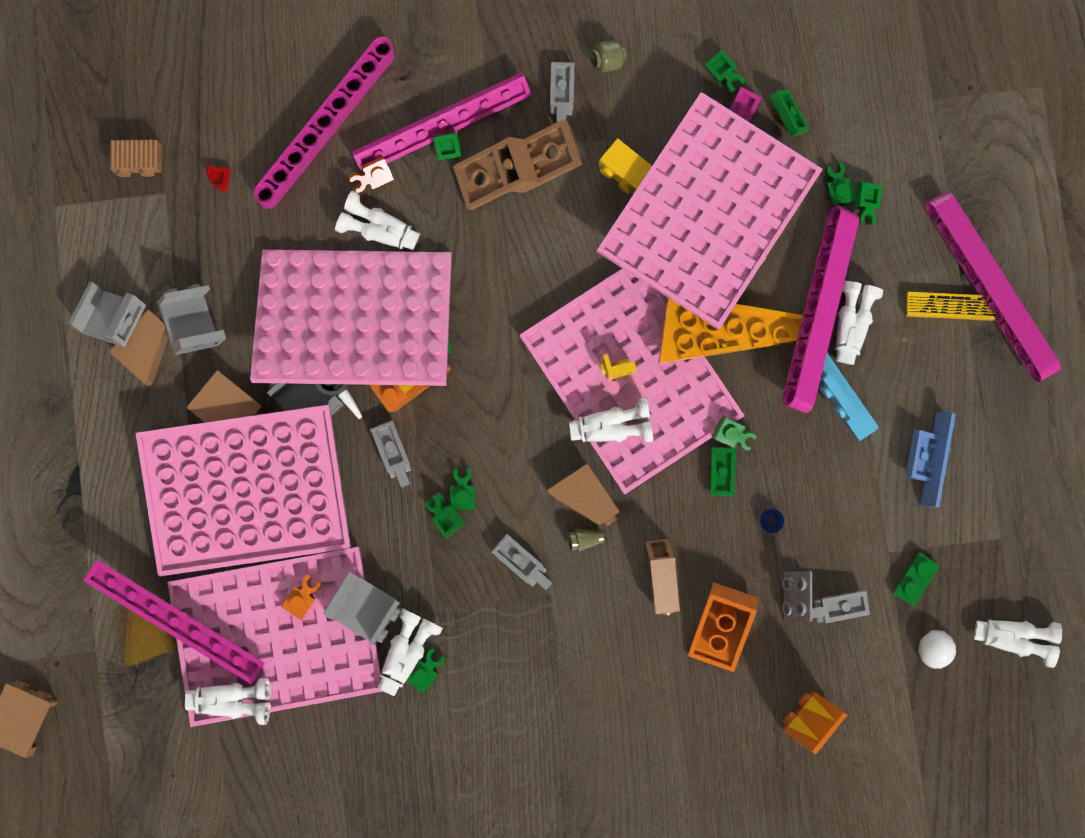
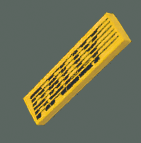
(947, 306)

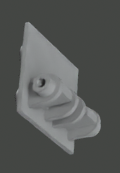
(797, 596)

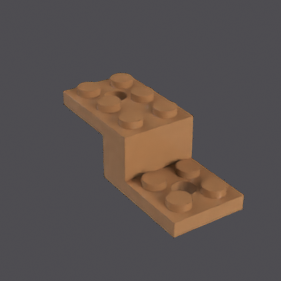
(517, 165)

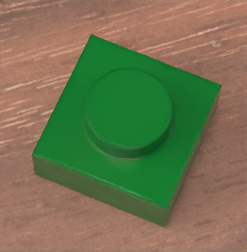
(447, 146)

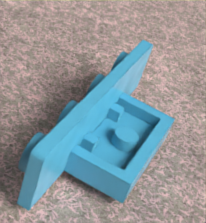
(845, 401)

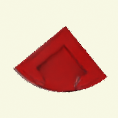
(219, 177)

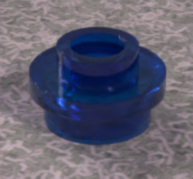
(778, 517)

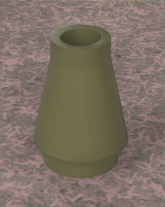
(584, 538)

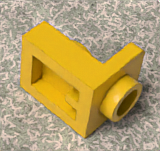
(621, 369)

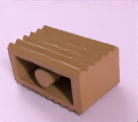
(136, 157)

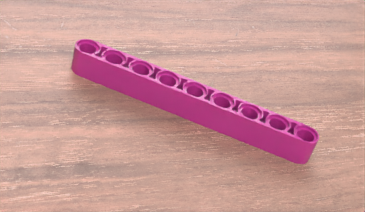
(326, 111)
(994, 286)
(820, 309)

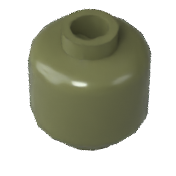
(608, 56)

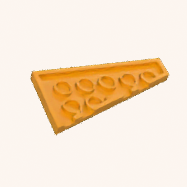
(744, 329)

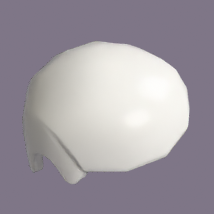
(937, 649)

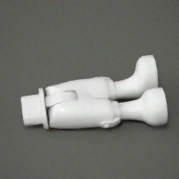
(381, 228)
(851, 325)
(609, 427)
(1015, 638)
(404, 656)
(224, 700)

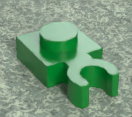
(723, 68)
(840, 189)
(868, 198)
(731, 432)
(462, 496)
(446, 518)
(423, 673)

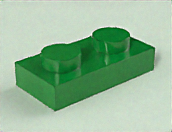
(789, 112)
(722, 471)
(916, 579)

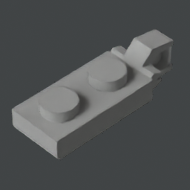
(562, 89)
(392, 451)
(521, 562)
(841, 607)

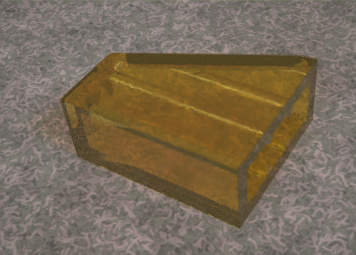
(145, 640)

